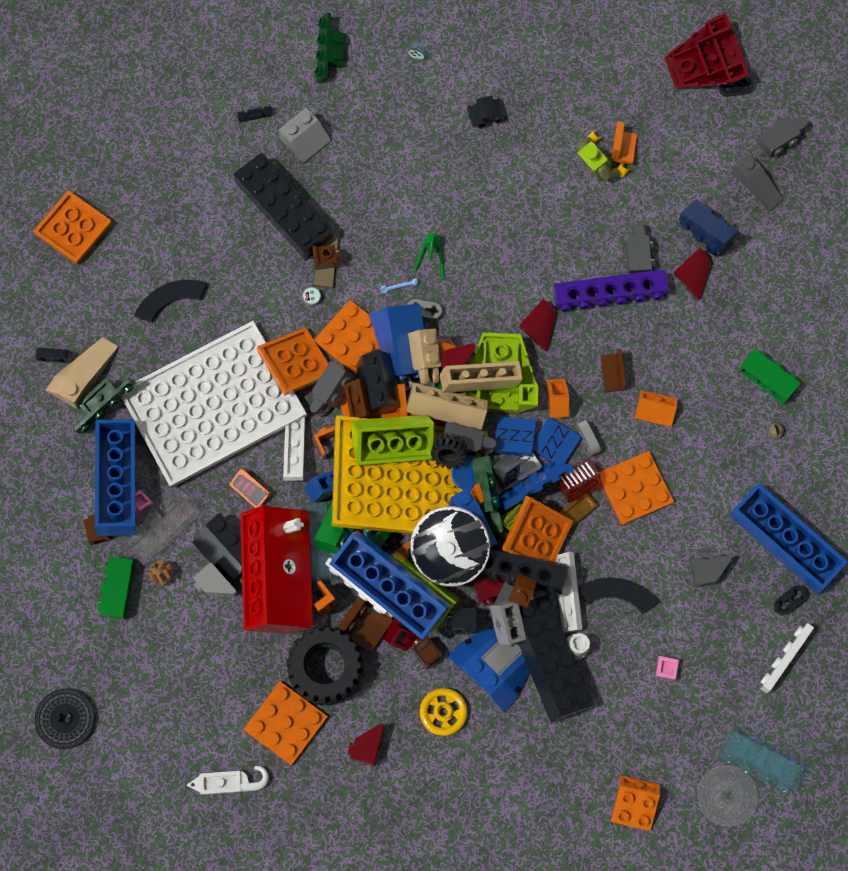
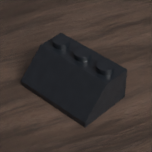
(379, 382)
(221, 547)

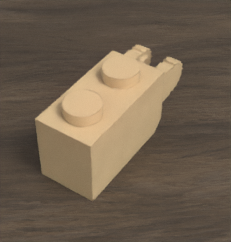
(425, 354)

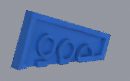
(533, 483)

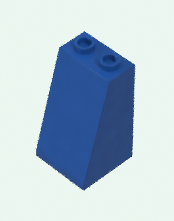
(391, 331)

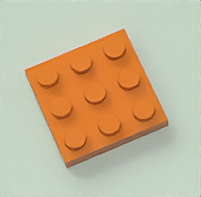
(72, 227)
(348, 336)
(293, 360)
(635, 488)
(537, 532)
(285, 723)

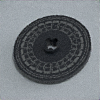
(64, 734)

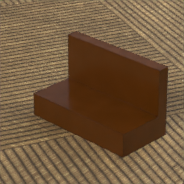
(613, 372)
(357, 399)

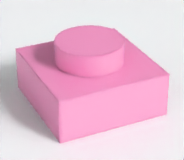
(667, 668)

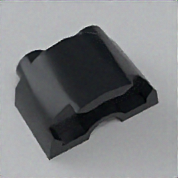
(486, 110)

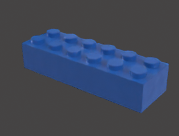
(115, 477)
(788, 538)
(390, 584)

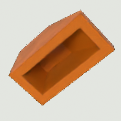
(557, 398)

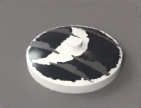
(450, 546)

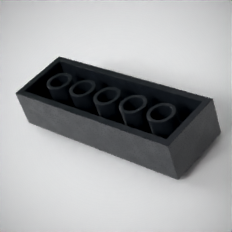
(283, 205)
(552, 661)

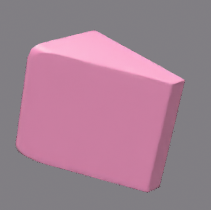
(142, 502)

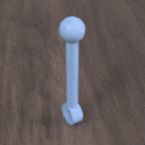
(384, 289)

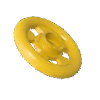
(460, 714)

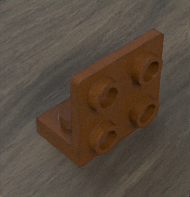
(365, 624)

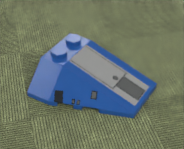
(493, 666)

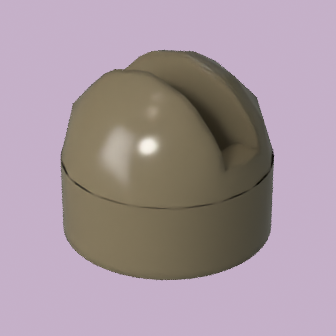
(772, 430)

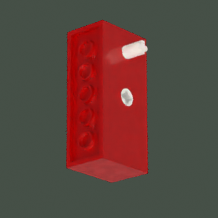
(276, 570)

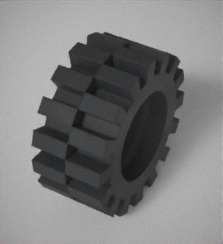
(451, 443)

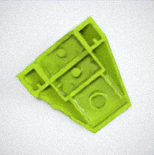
(506, 348)

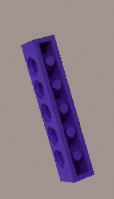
(618, 283)

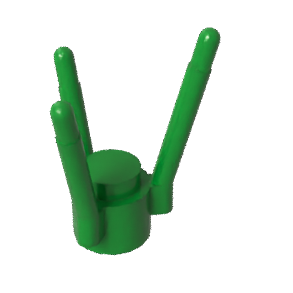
(432, 244)

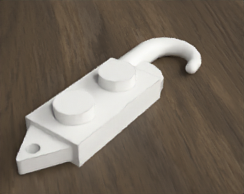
(227, 782)

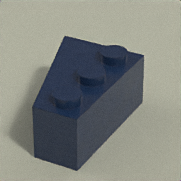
(708, 228)

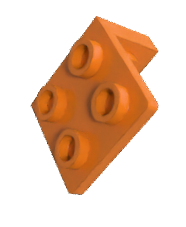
(636, 803)

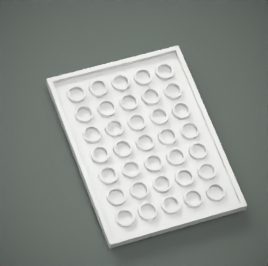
(210, 405)

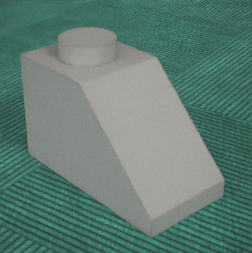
(213, 583)

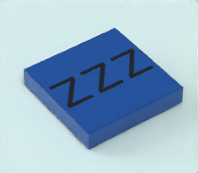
(515, 436)
(555, 442)

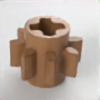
(160, 572)

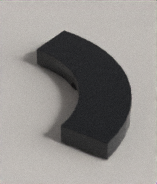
(168, 293)
(620, 589)

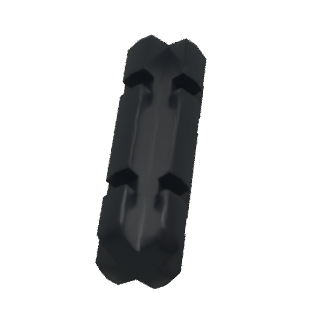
(255, 113)

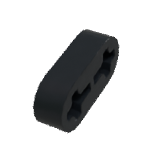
(736, 88)
(53, 355)
(792, 603)

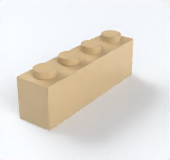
(480, 376)
(447, 406)

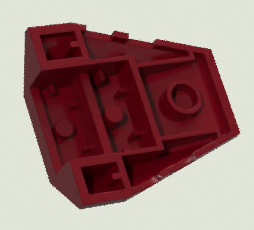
(708, 57)

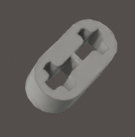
(425, 305)
(588, 437)

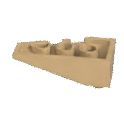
(81, 374)

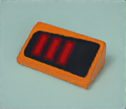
(444, 343)
(249, 489)

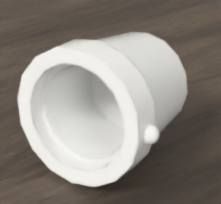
(579, 645)

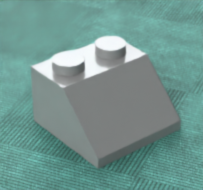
(304, 135)

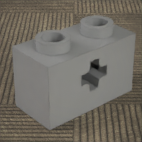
(507, 622)

